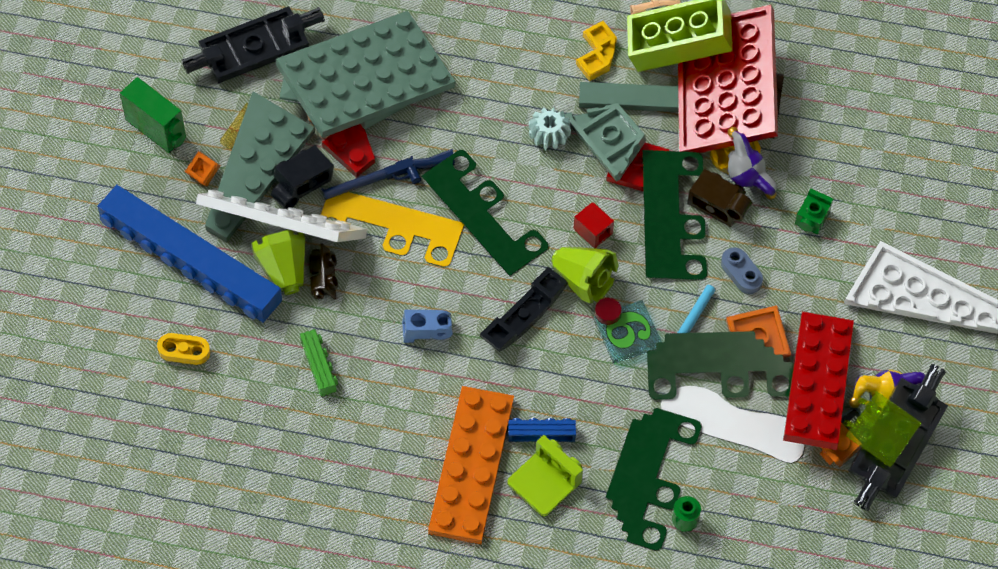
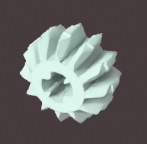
(549, 128)

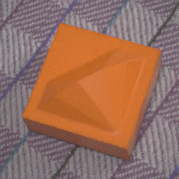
(202, 168)

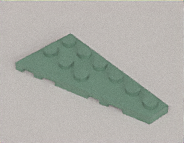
(263, 141)

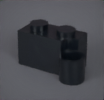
(301, 176)

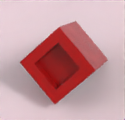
(593, 225)

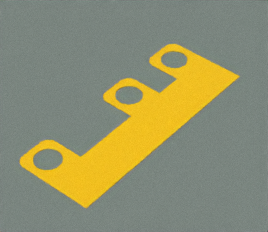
(400, 221)

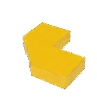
(600, 59)

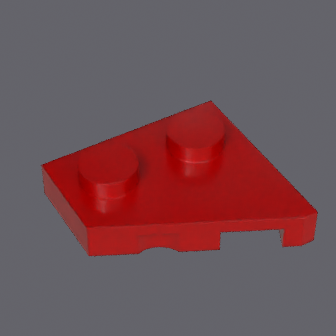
(351, 149)

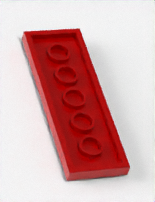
(818, 381)

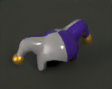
(748, 166)

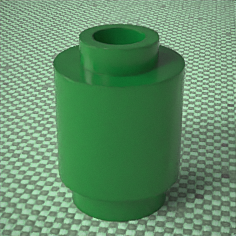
(686, 513)

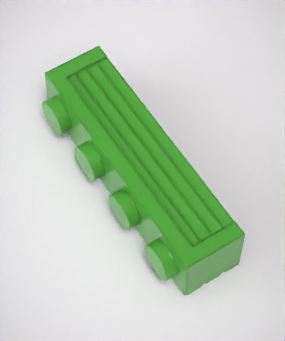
(318, 363)

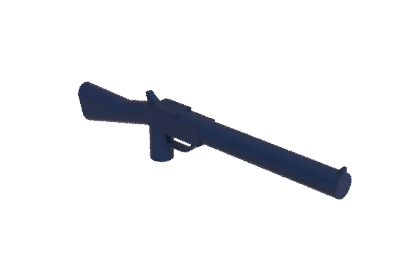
(401, 167)

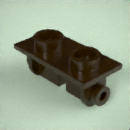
(323, 262)

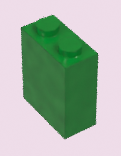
(153, 115)

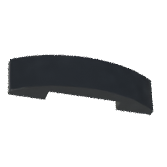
(526, 312)

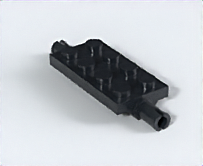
(253, 43)
(923, 405)

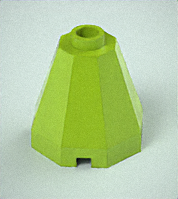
(282, 259)
(586, 270)

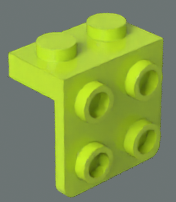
(546, 477)

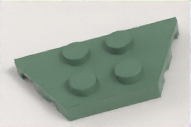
(609, 136)

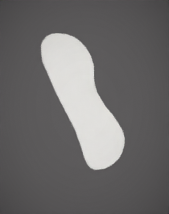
(733, 424)

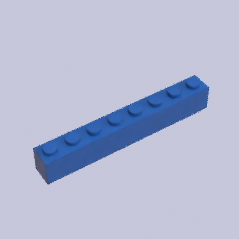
(190, 254)

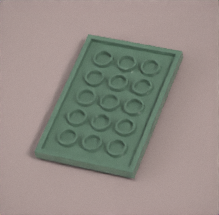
(365, 73)

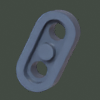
(740, 269)

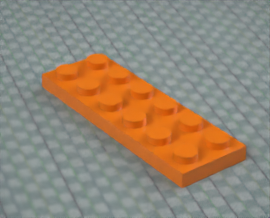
(471, 465)

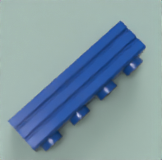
(533, 429)

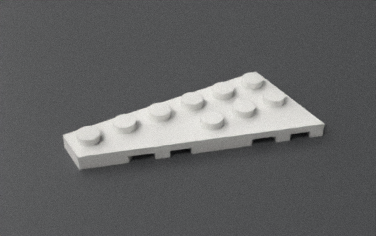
(914, 289)

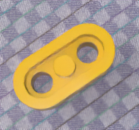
(185, 347)

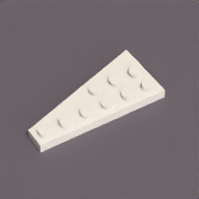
(290, 219)

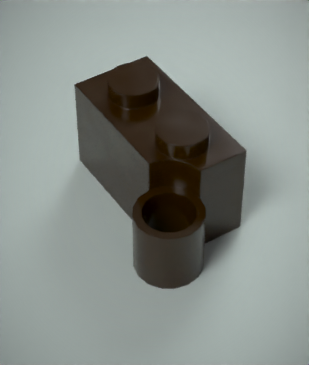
(719, 198)

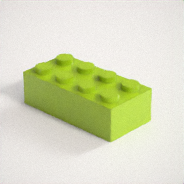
(679, 33)

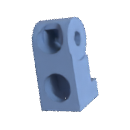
(426, 325)

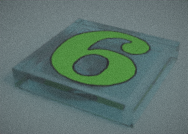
(631, 334)

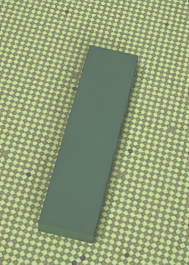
(629, 96)

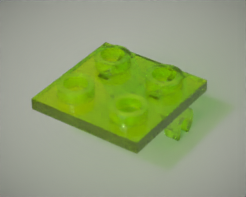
(882, 428)

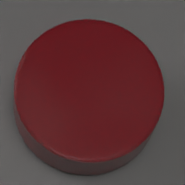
(608, 311)

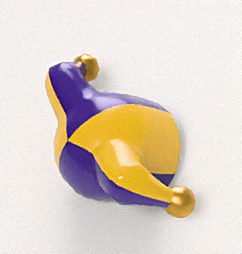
(883, 383)

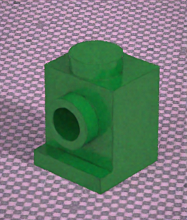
(814, 211)

